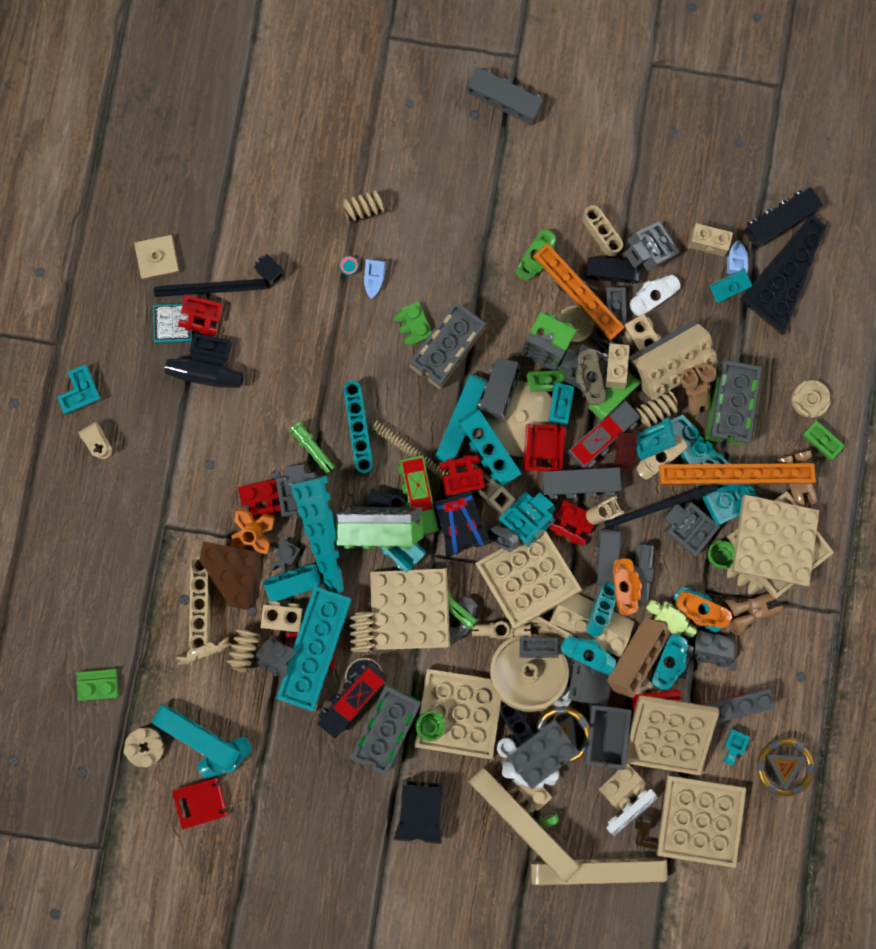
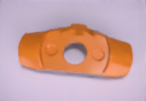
(627, 601)
(717, 615)

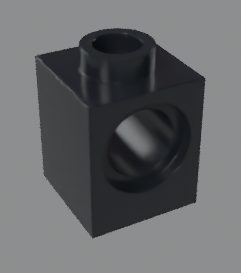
(269, 269)

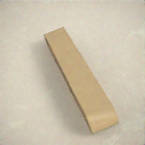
(524, 825)
(604, 871)

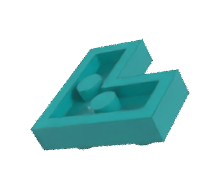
(84, 391)

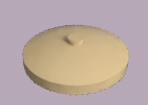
(524, 409)
(527, 682)

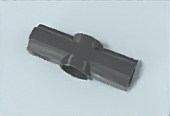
(644, 567)

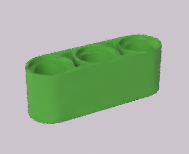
(614, 397)

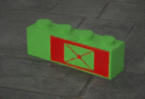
(419, 490)

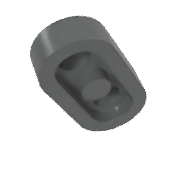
(503, 538)

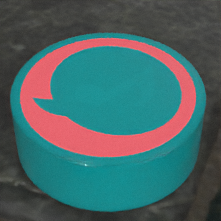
(349, 266)

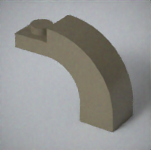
(493, 493)

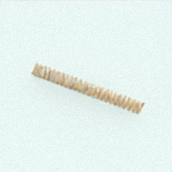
(407, 450)

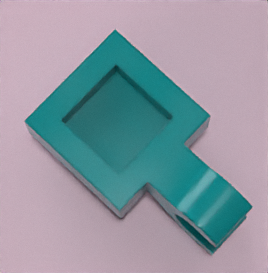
(736, 744)

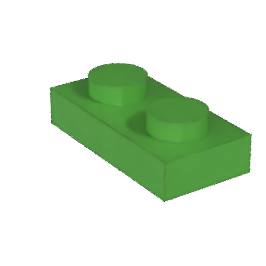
(544, 380)
(823, 440)

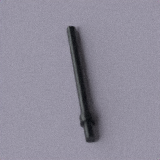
(697, 493)

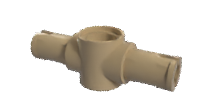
(490, 630)

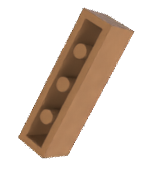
(638, 657)

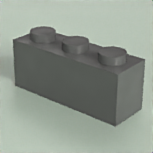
(500, 389)

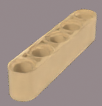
(195, 613)

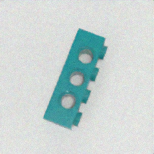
(509, 469)

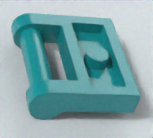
(655, 439)

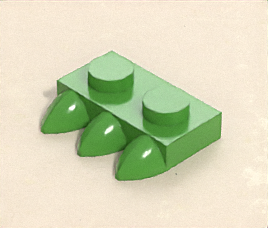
(415, 324)

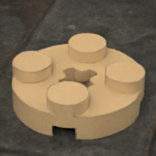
(155, 745)

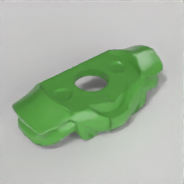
(527, 267)

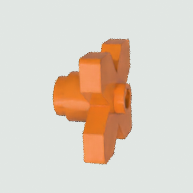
(252, 531)

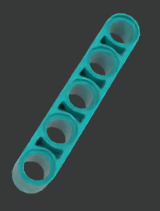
(467, 403)
(354, 419)
(196, 736)

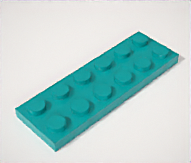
(314, 648)

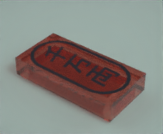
(625, 450)

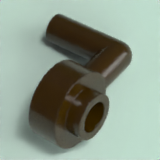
(642, 824)

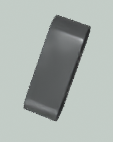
(607, 552)

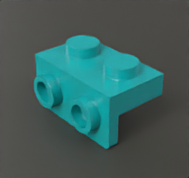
(405, 558)

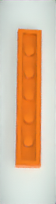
(578, 291)

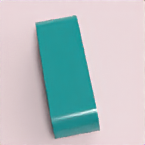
(292, 582)
(601, 610)

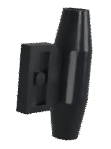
(206, 364)

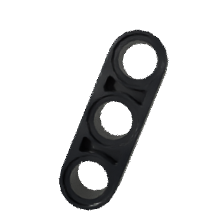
(612, 270)
(512, 719)

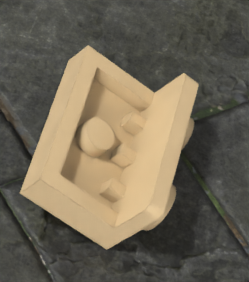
(623, 787)

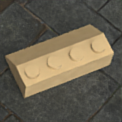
(573, 617)

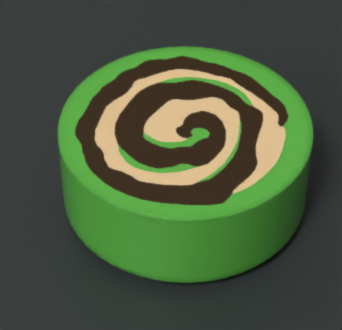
(548, 819)

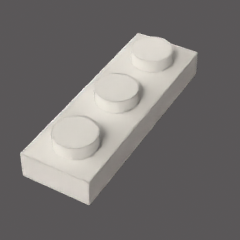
(631, 811)

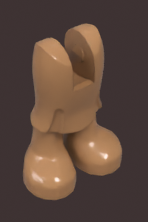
(698, 386)
(798, 489)
(757, 610)

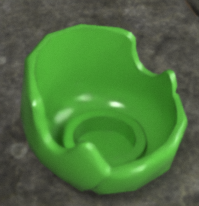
(721, 554)
(430, 726)

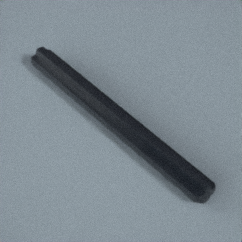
(206, 288)

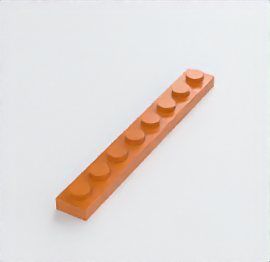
(736, 474)

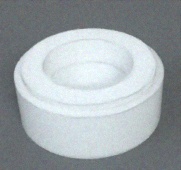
(505, 746)

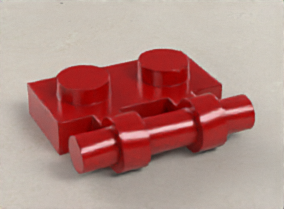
(200, 309)
(462, 481)
(259, 493)
(575, 517)

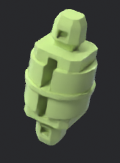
(672, 617)

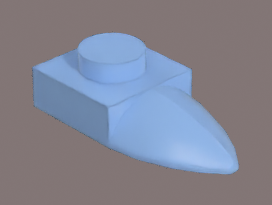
(737, 258)
(374, 276)

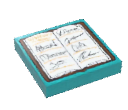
(166, 324)

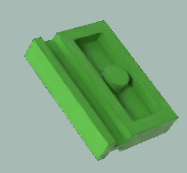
(97, 684)

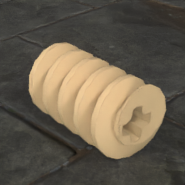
(362, 206)
(657, 408)
(362, 632)
(243, 650)

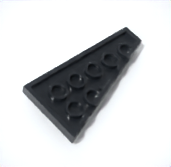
(781, 282)

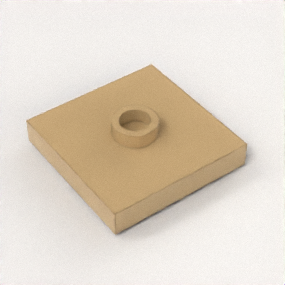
(156, 257)

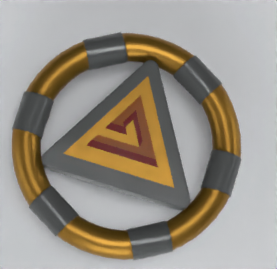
(568, 726)
(785, 767)

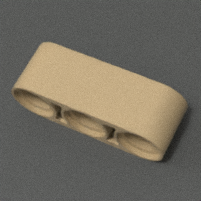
(602, 222)

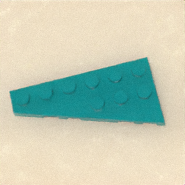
(727, 500)
(319, 528)

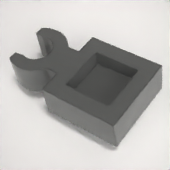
(286, 554)

